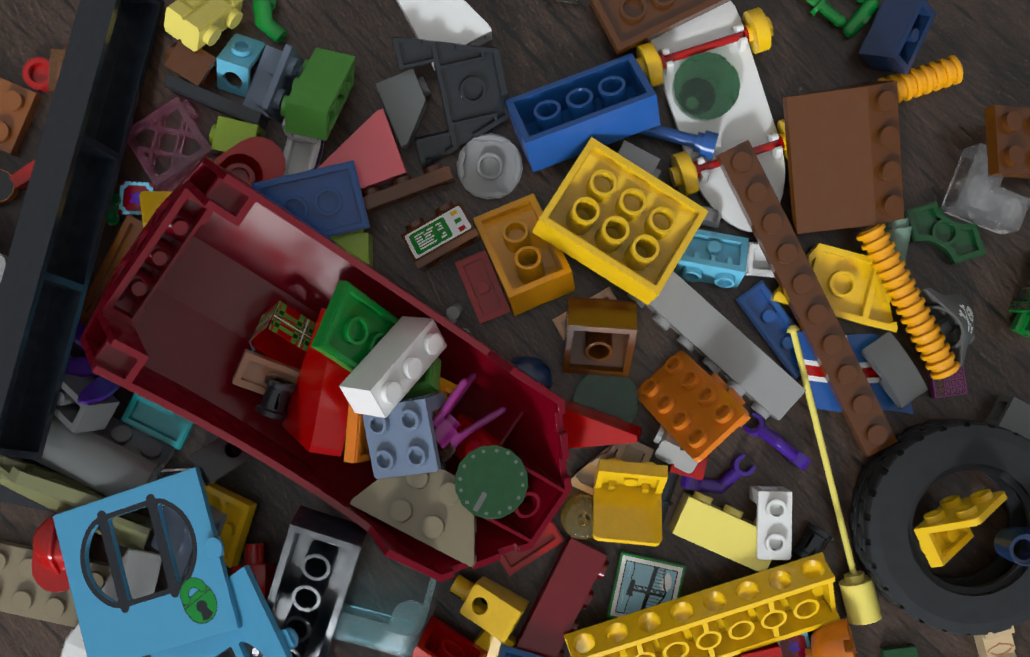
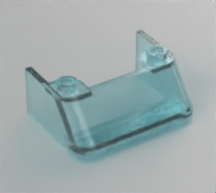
(383, 632)

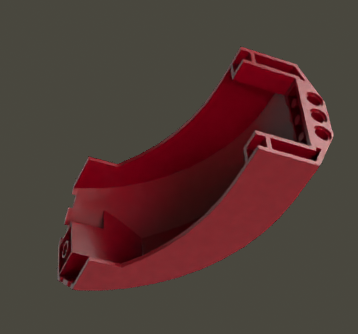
(191, 305)

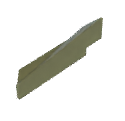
(64, 494)

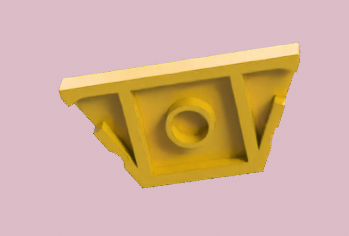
(849, 287)

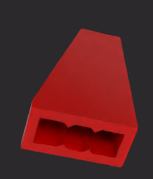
(318, 406)

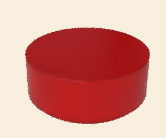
(37, 73)

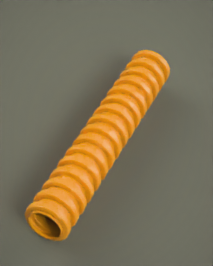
(927, 78)
(908, 301)

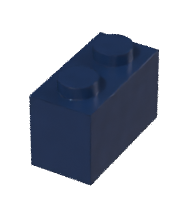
(897, 35)

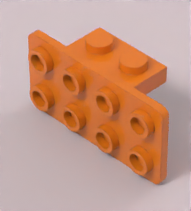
(692, 405)

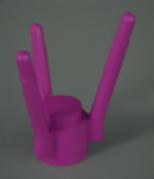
(446, 425)

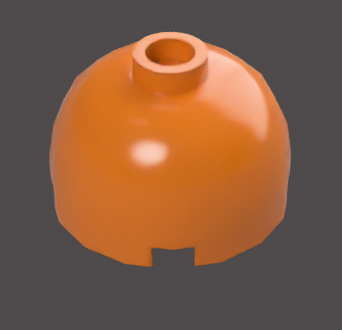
(832, 641)

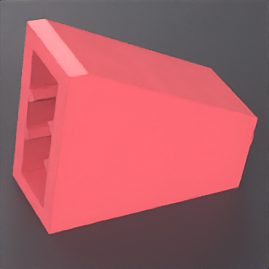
(373, 152)

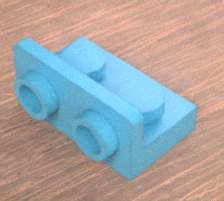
(714, 259)

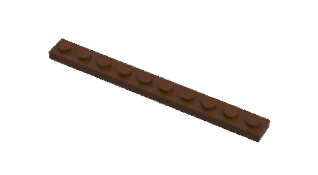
(806, 298)

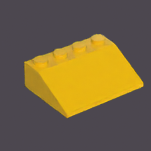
(620, 221)

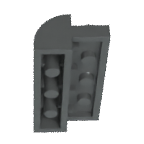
(106, 458)

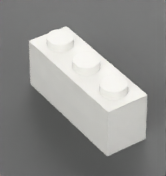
(393, 366)

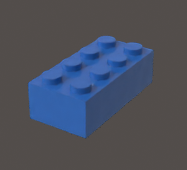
(596, 103)

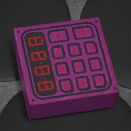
(948, 386)

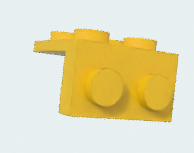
(628, 502)
(949, 525)

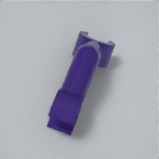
(779, 443)
(723, 483)

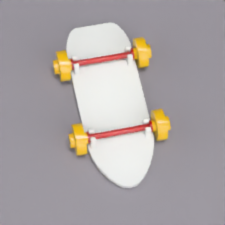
(749, 118)

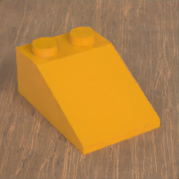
(524, 263)

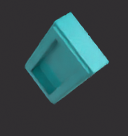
(157, 422)

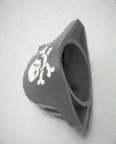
(955, 319)

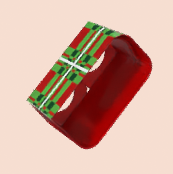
(284, 335)

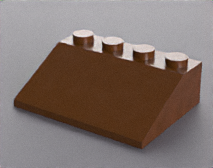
(844, 157)

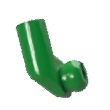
(264, 20)

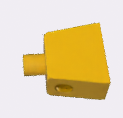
(503, 606)

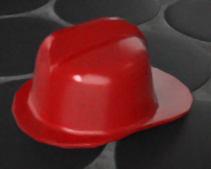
(254, 160)
(47, 559)

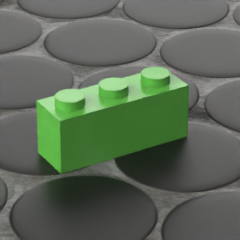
(319, 94)

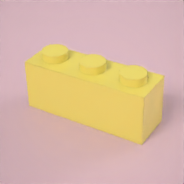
(717, 529)

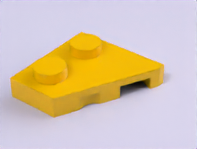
(237, 523)

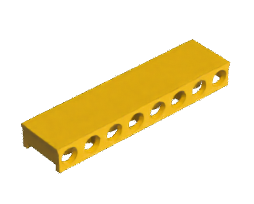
(721, 618)

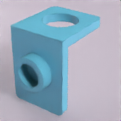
(238, 58)

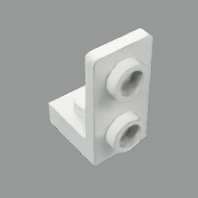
(773, 522)

